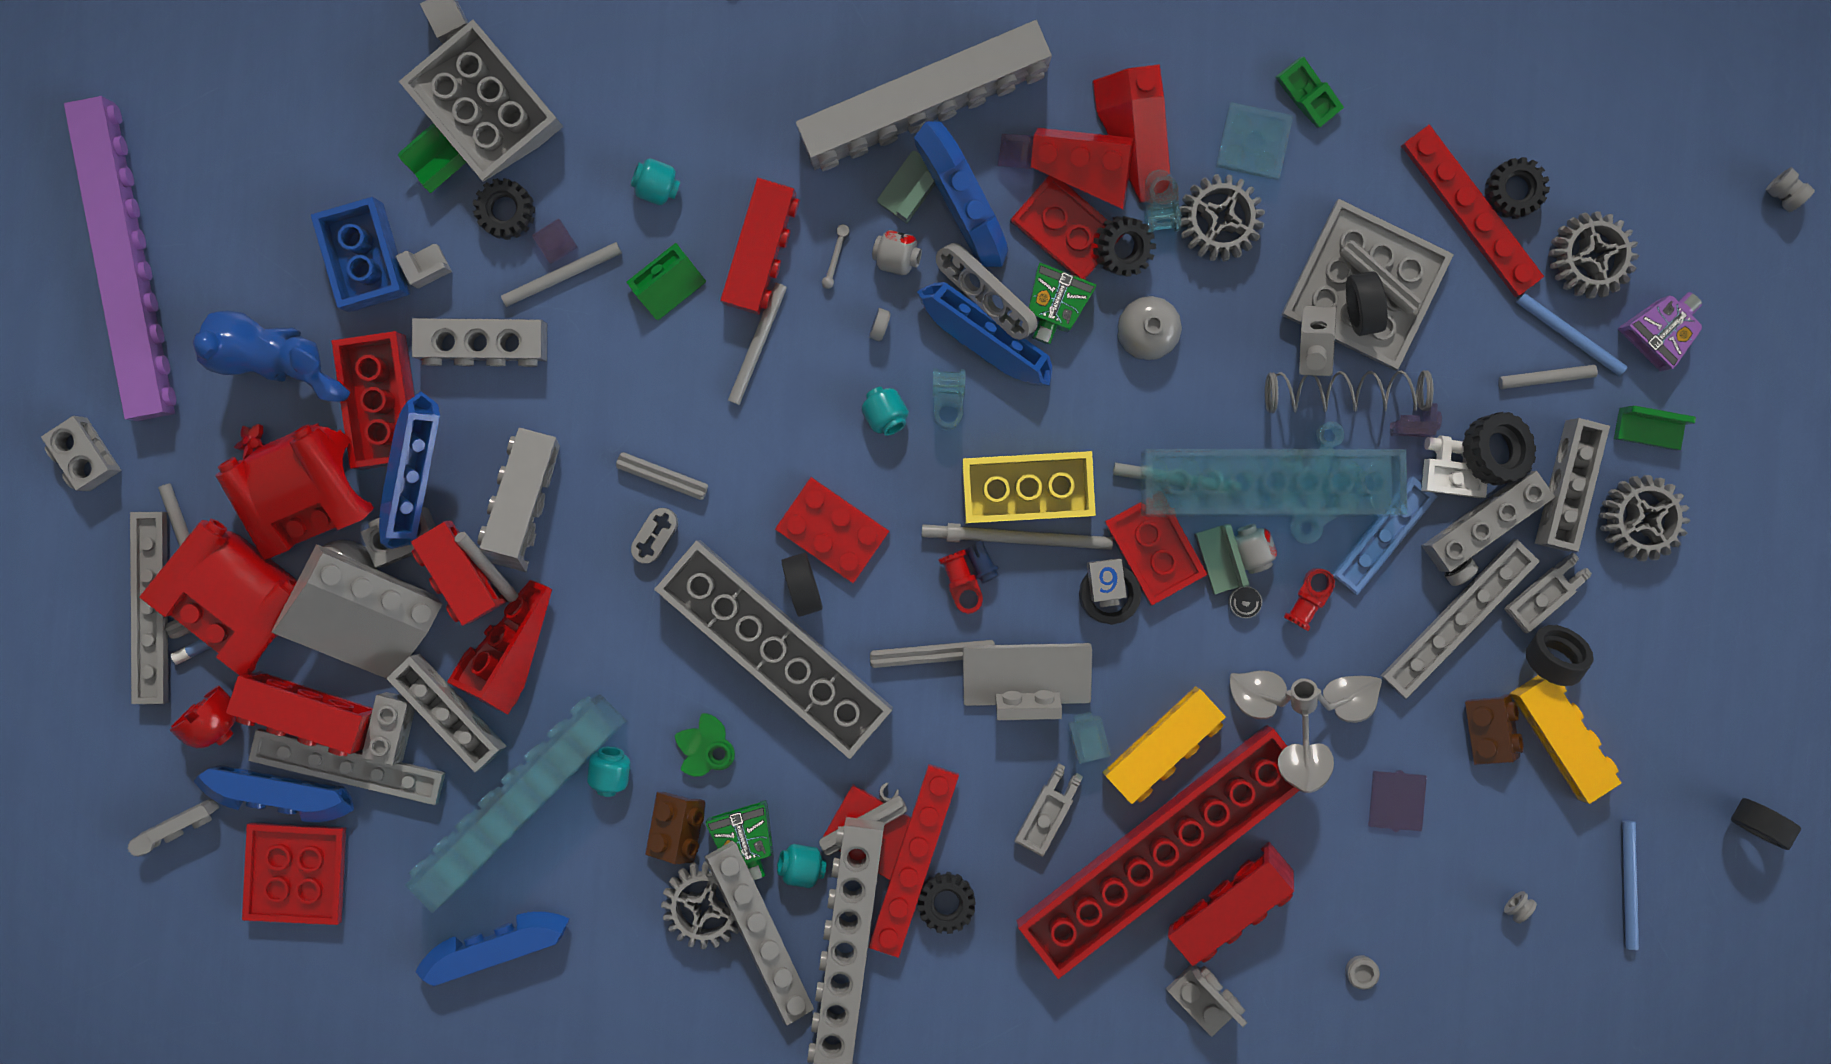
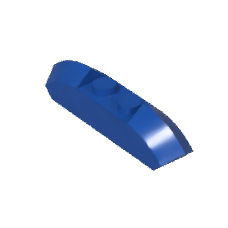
(962, 193)
(984, 336)
(408, 471)
(312, 799)
(454, 960)

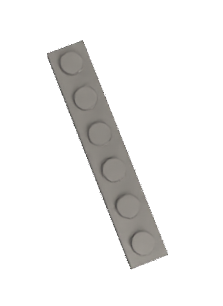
(1460, 618)
(148, 628)
(397, 780)
(759, 932)

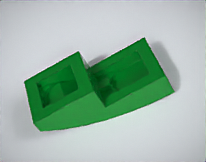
(1309, 93)

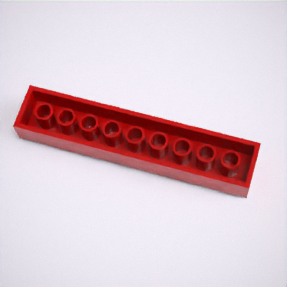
(1158, 854)

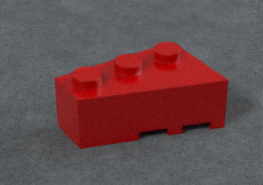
(1085, 161)
(455, 574)

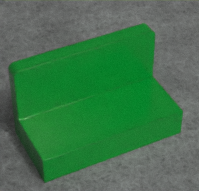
(431, 158)
(666, 281)
(1651, 427)

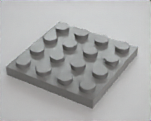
(1324, 277)

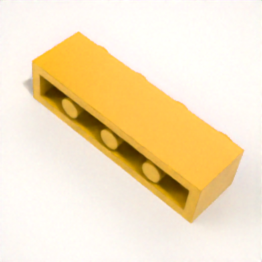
(1567, 738)
(1164, 744)

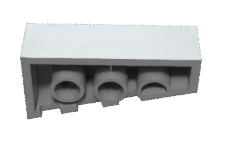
(518, 499)

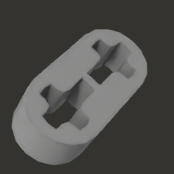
(647, 531)

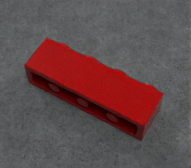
(759, 246)

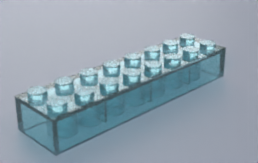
(1273, 483)
(510, 807)

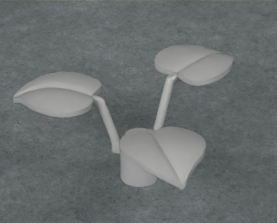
(1305, 765)

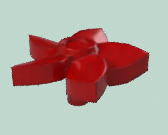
(250, 439)

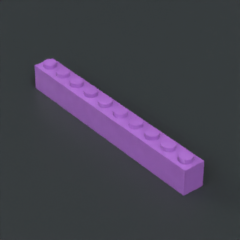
(120, 258)

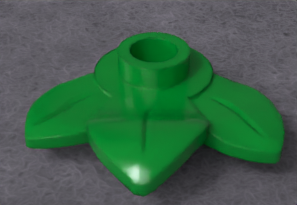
(700, 746)

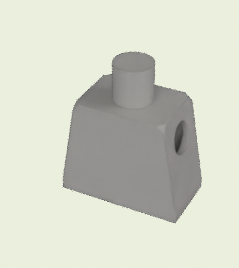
(1317, 344)

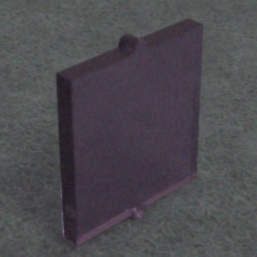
(1397, 800)

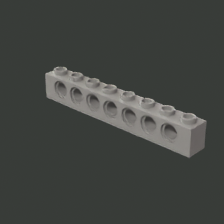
(867, 837)

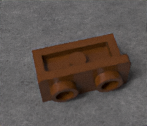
(1494, 730)
(675, 828)

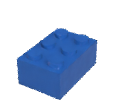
(360, 254)

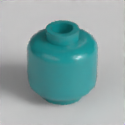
(654, 181)
(885, 411)
(608, 771)
(801, 866)

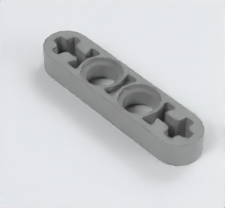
(988, 286)

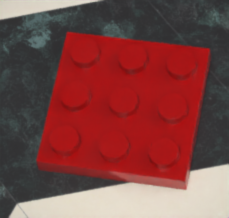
(294, 873)

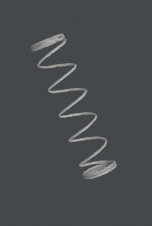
(1272, 384)

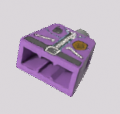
(1664, 329)

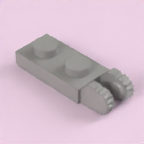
(1546, 594)
(1047, 813)
(172, 827)

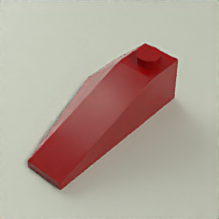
(1134, 107)
(502, 661)

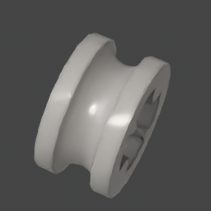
(1520, 907)

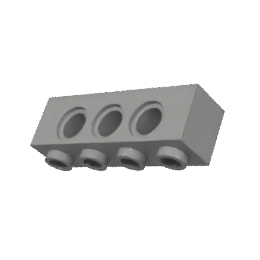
(429, 334)
(1572, 484)
(1488, 521)
(446, 712)

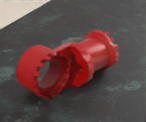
(961, 579)
(1310, 600)

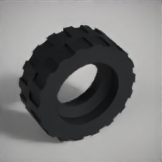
(1519, 442)

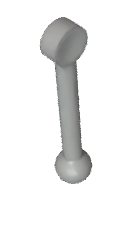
(842, 232)

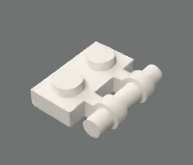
(1446, 476)

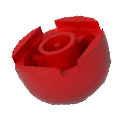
(206, 721)

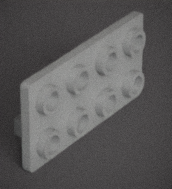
(1027, 678)

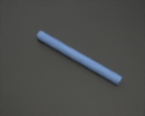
(1571, 334)
(1630, 885)

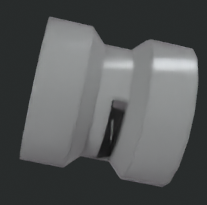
(1790, 190)

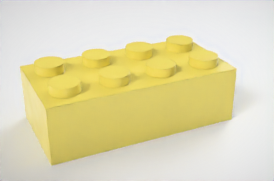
(1028, 487)

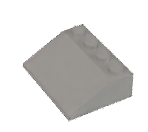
(480, 102)
(356, 613)

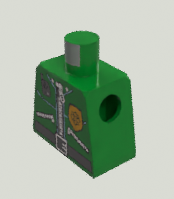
(1057, 301)
(749, 830)

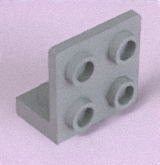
(1203, 999)

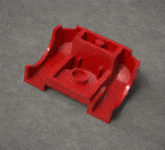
(293, 489)
(222, 594)

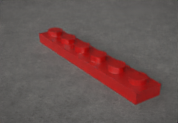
(1472, 211)
(913, 860)

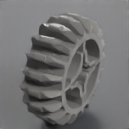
(1234, 224)
(1597, 267)
(1660, 537)
(690, 901)

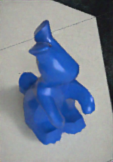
(237, 345)

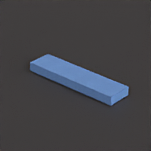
(1381, 540)

